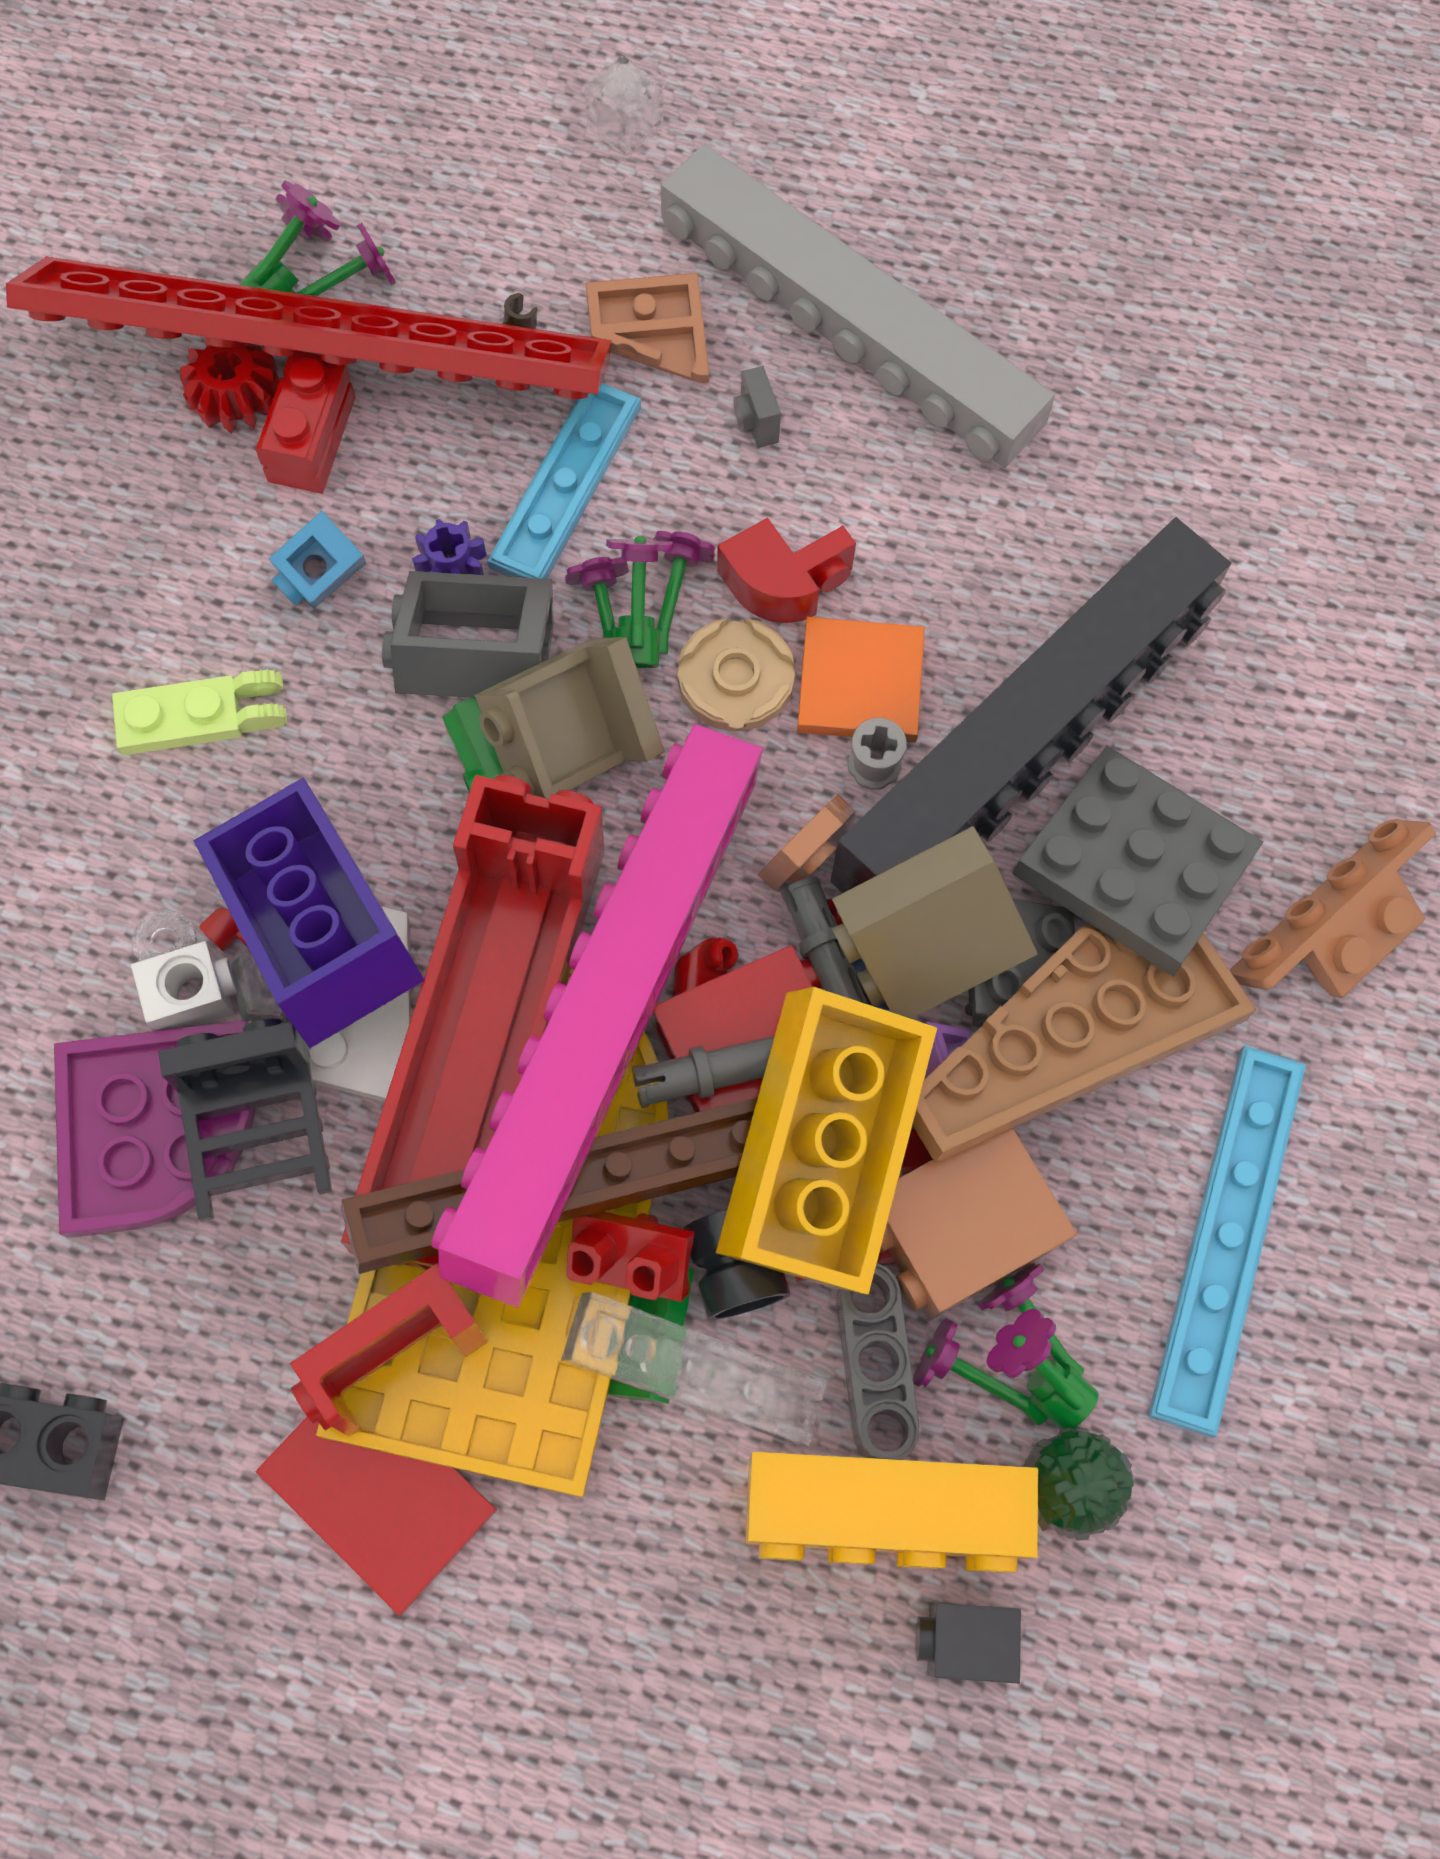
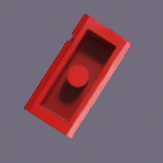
(305, 422)

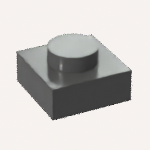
(757, 407)

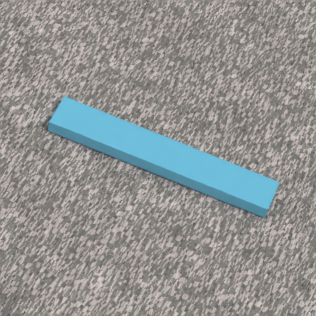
(1227, 1243)

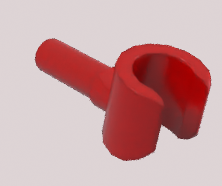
(221, 929)

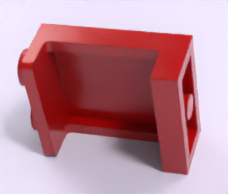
(375, 1340)

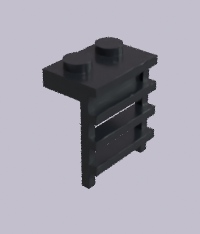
(239, 1074)

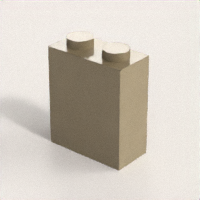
(932, 926)

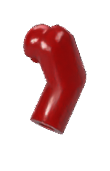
(704, 963)

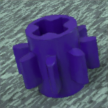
(445, 540)

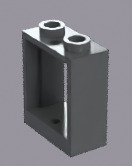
(468, 600)

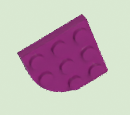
(125, 1135)

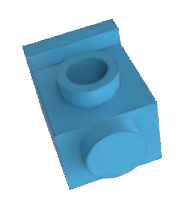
(319, 540)

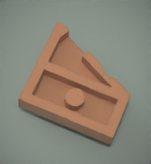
(652, 322)
(808, 847)

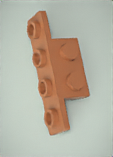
(1347, 920)

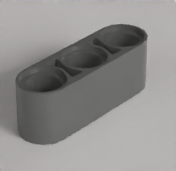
(869, 1397)

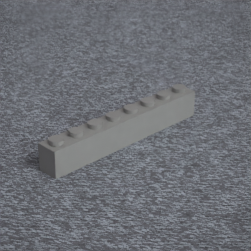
(855, 306)

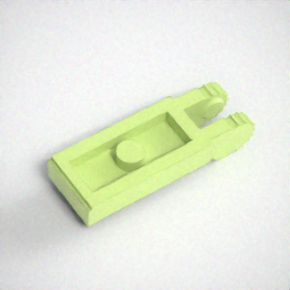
(195, 712)

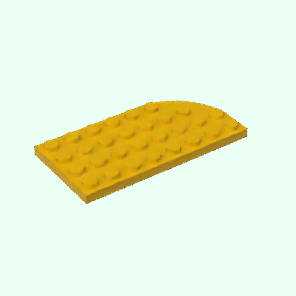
(513, 1401)

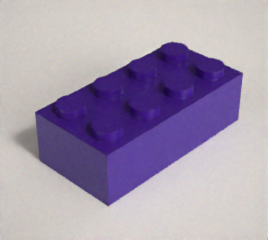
(307, 913)

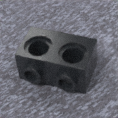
(38, 1455)

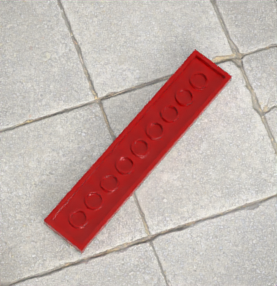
(312, 324)

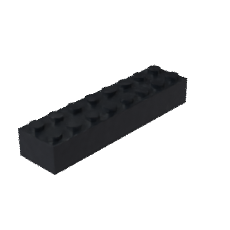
(1044, 707)

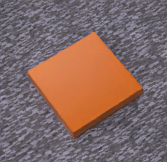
(860, 674)

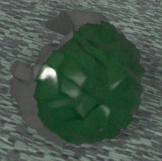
(1080, 1483)

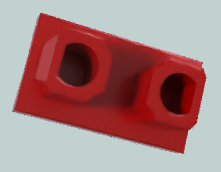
(630, 1254)

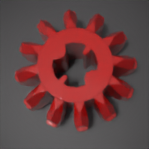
(229, 383)

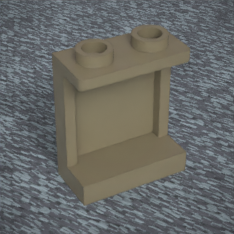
(571, 717)

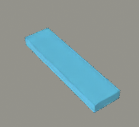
(564, 484)

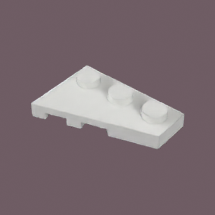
(367, 1052)

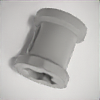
(881, 735)

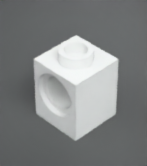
(162, 976)

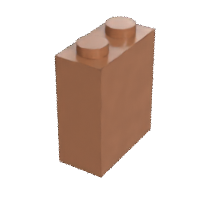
(971, 1223)

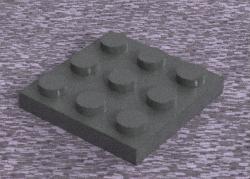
(1138, 859)

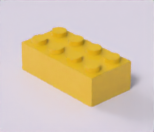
(827, 1140)
(892, 1507)

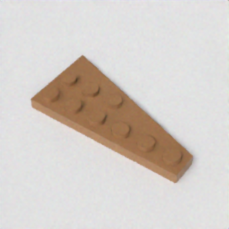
(1071, 1030)

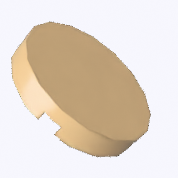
(732, 693)

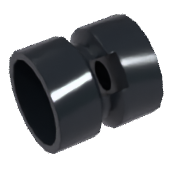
(731, 1284)

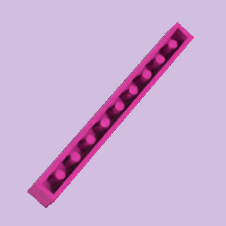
(595, 1020)

